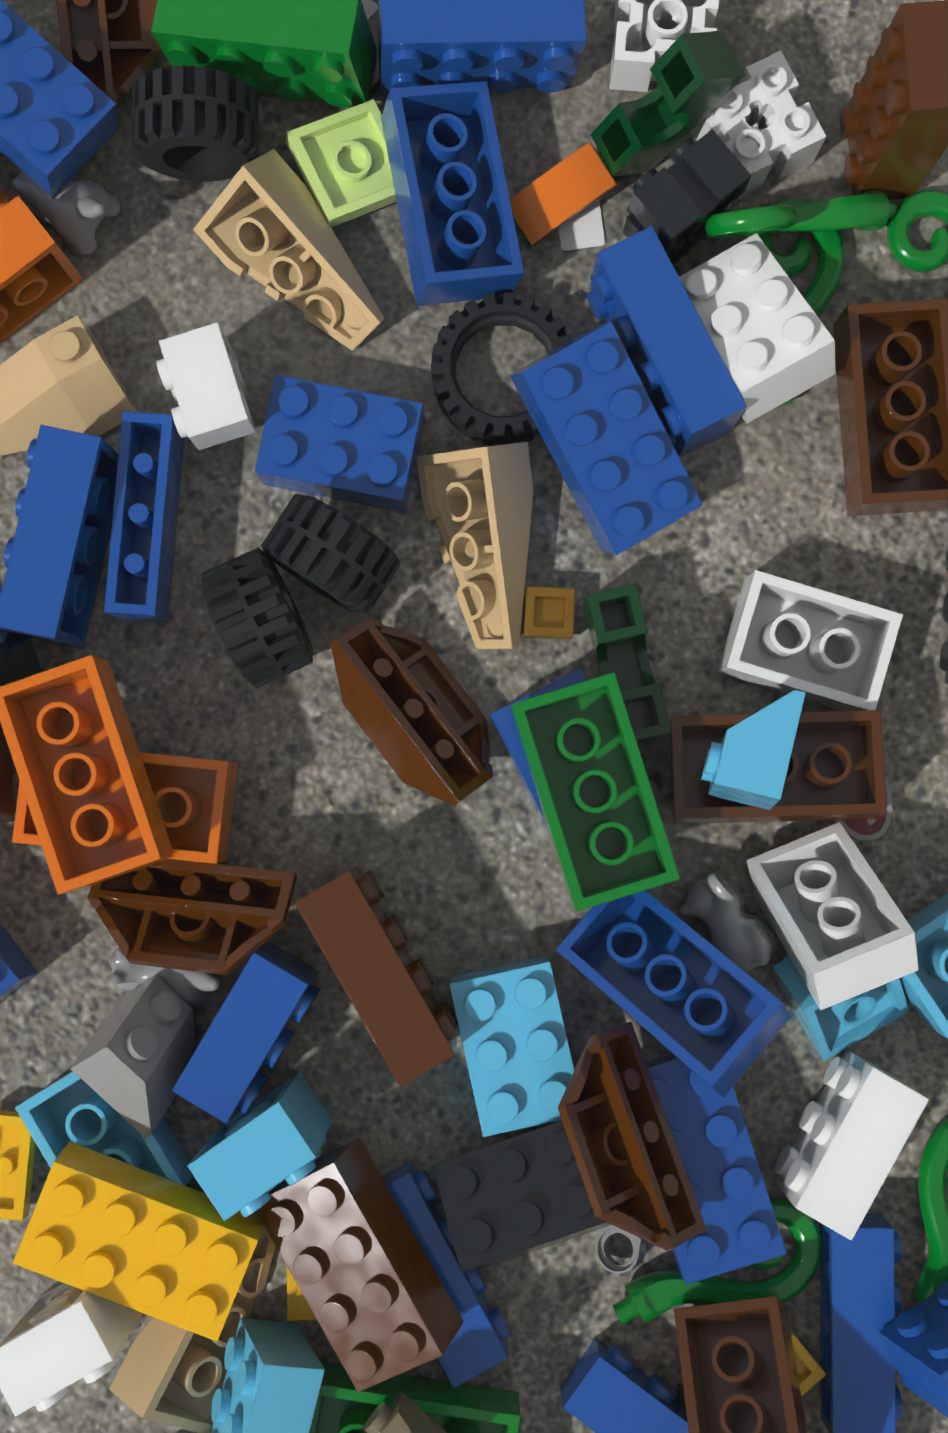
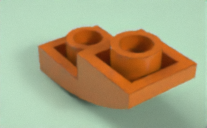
(561, 193)

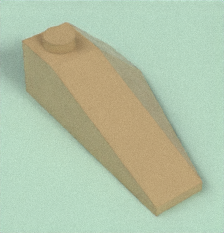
(281, 238)
(60, 384)
(485, 520)
(175, 1372)

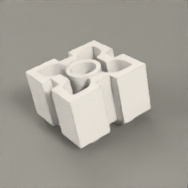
(646, 32)
(765, 124)

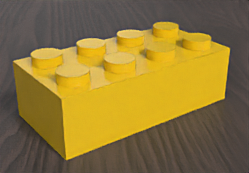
(138, 1241)

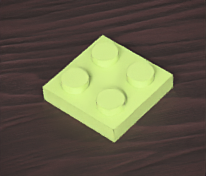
(345, 162)

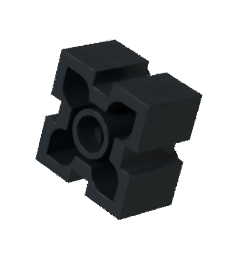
(681, 198)

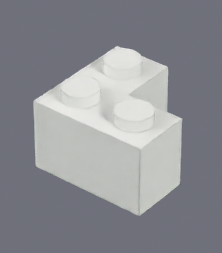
(206, 386)

